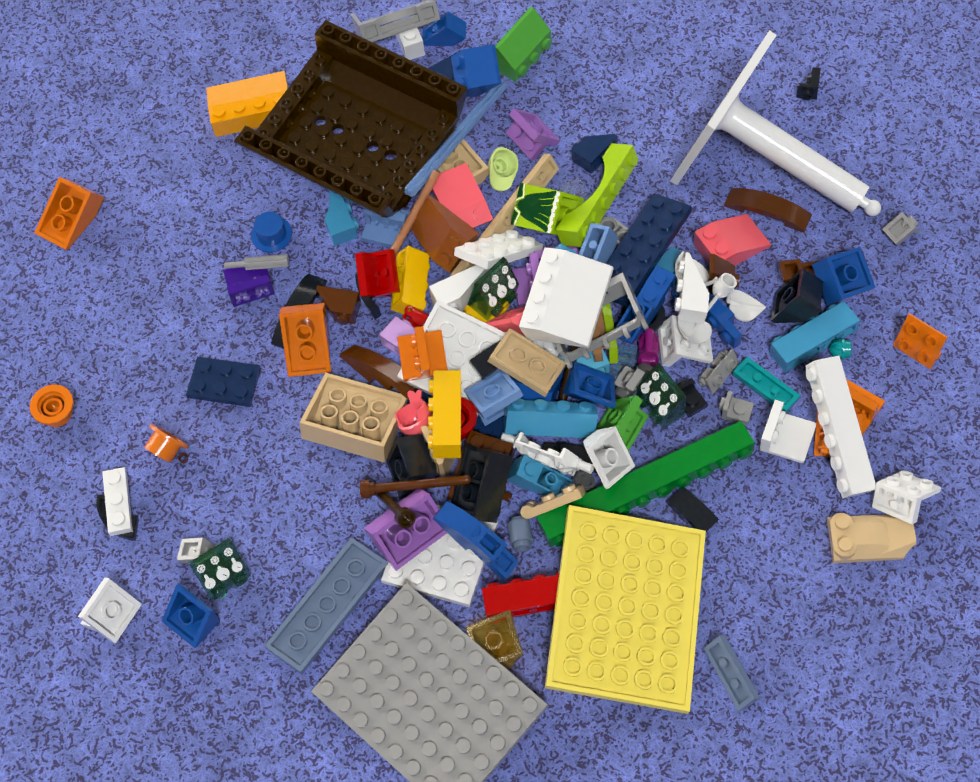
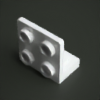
(675, 346)
(787, 434)
(902, 495)

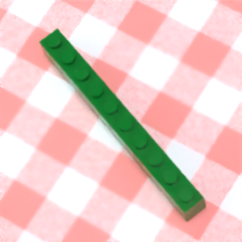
(656, 478)

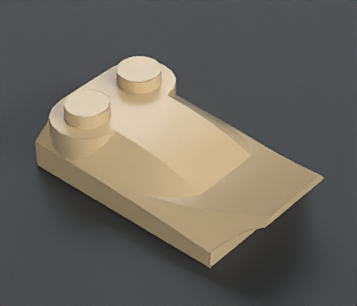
(465, 154)
(869, 538)

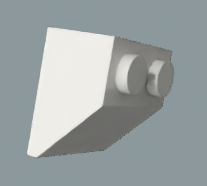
(608, 455)

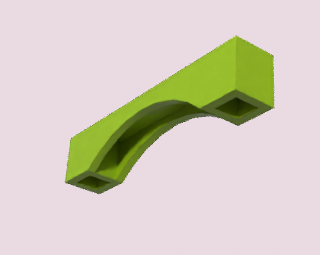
(618, 165)

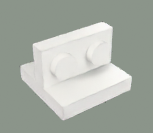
(109, 610)

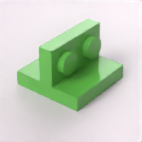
(626, 417)

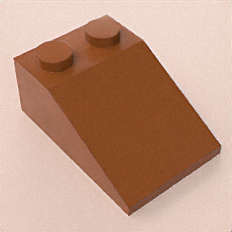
(441, 232)

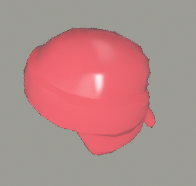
(413, 415)

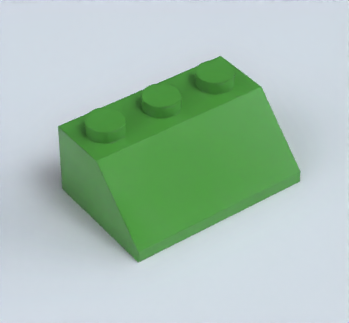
(523, 45)

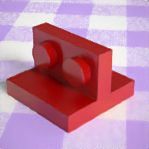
(377, 273)

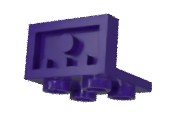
(247, 285)

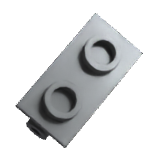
(724, 364)

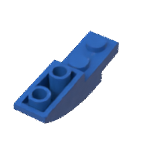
(650, 300)
(721, 319)
(477, 537)

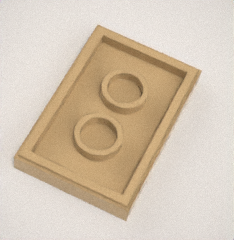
(527, 362)

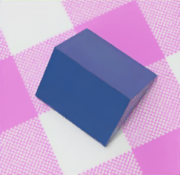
(590, 386)
(189, 616)

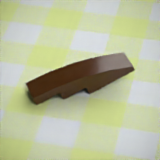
(376, 367)

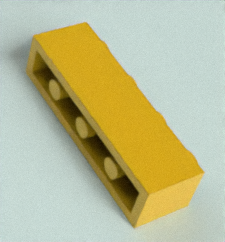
(446, 414)

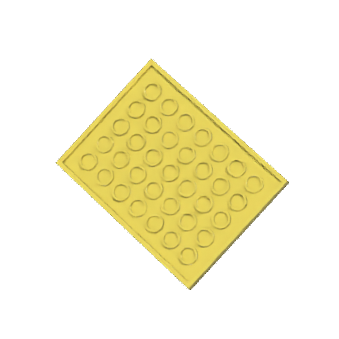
(626, 610)

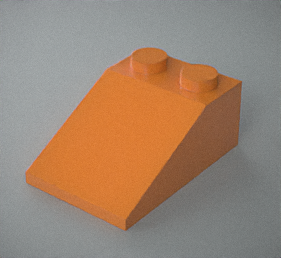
(68, 213)
(305, 339)

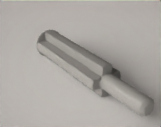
(260, 262)

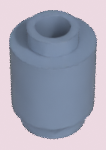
(520, 534)

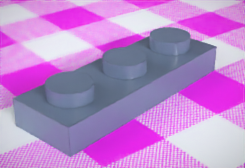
(731, 673)

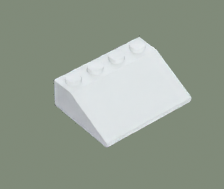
(565, 298)

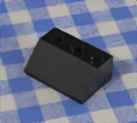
(488, 482)

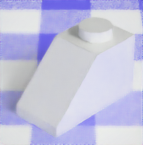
(411, 43)

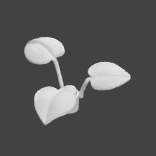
(741, 304)

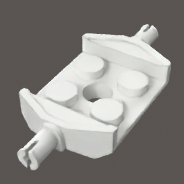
(564, 462)

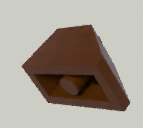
(719, 266)
(340, 303)

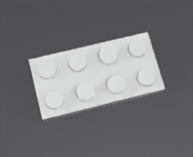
(490, 250)

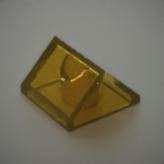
(498, 638)

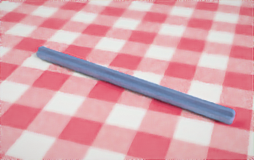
(454, 139)

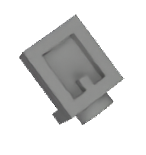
(901, 228)
(629, 379)
(736, 409)
(193, 548)

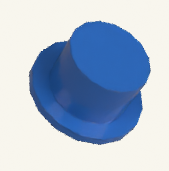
(271, 232)

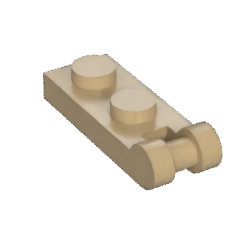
(552, 501)

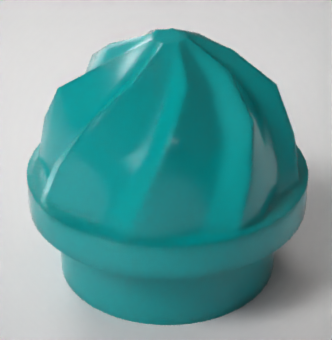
(841, 348)

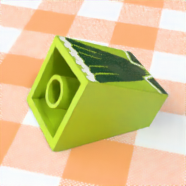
(542, 208)

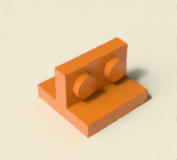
(421, 354)
(865, 403)

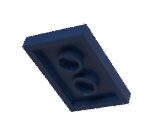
(223, 381)

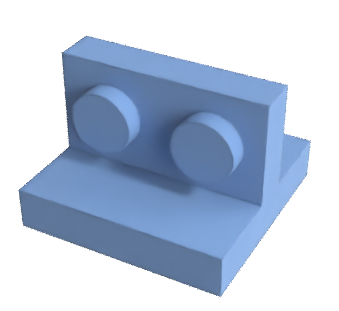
(383, 230)
(493, 395)

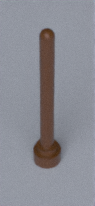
(369, 488)

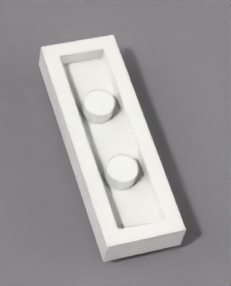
(117, 501)

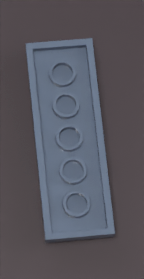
(326, 606)

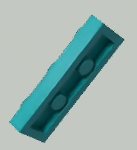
(765, 384)

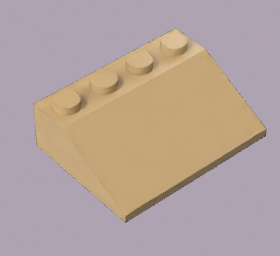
(352, 417)

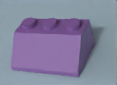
(403, 544)

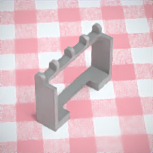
(372, 31)
(617, 288)

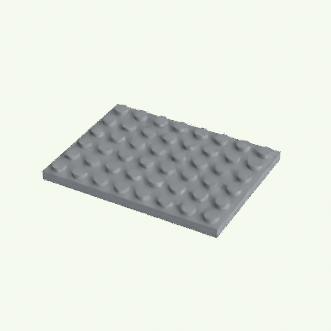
(428, 695)

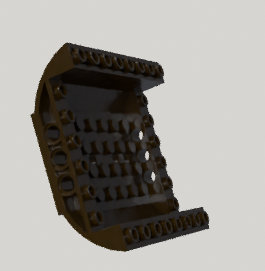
(376, 102)

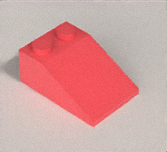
(461, 195)
(731, 239)

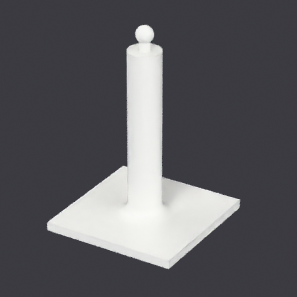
(780, 146)

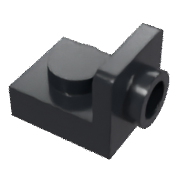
(809, 89)
(694, 400)

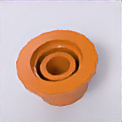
(52, 405)
(164, 444)

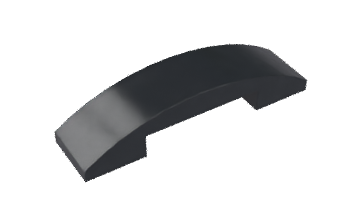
(304, 294)

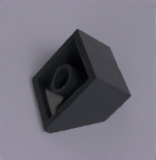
(798, 298)
(410, 461)

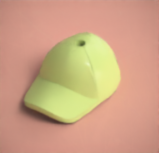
(507, 167)

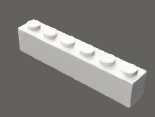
(840, 427)

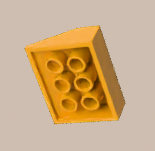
(244, 102)

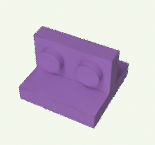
(530, 133)
(526, 278)

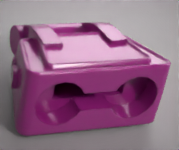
(648, 348)

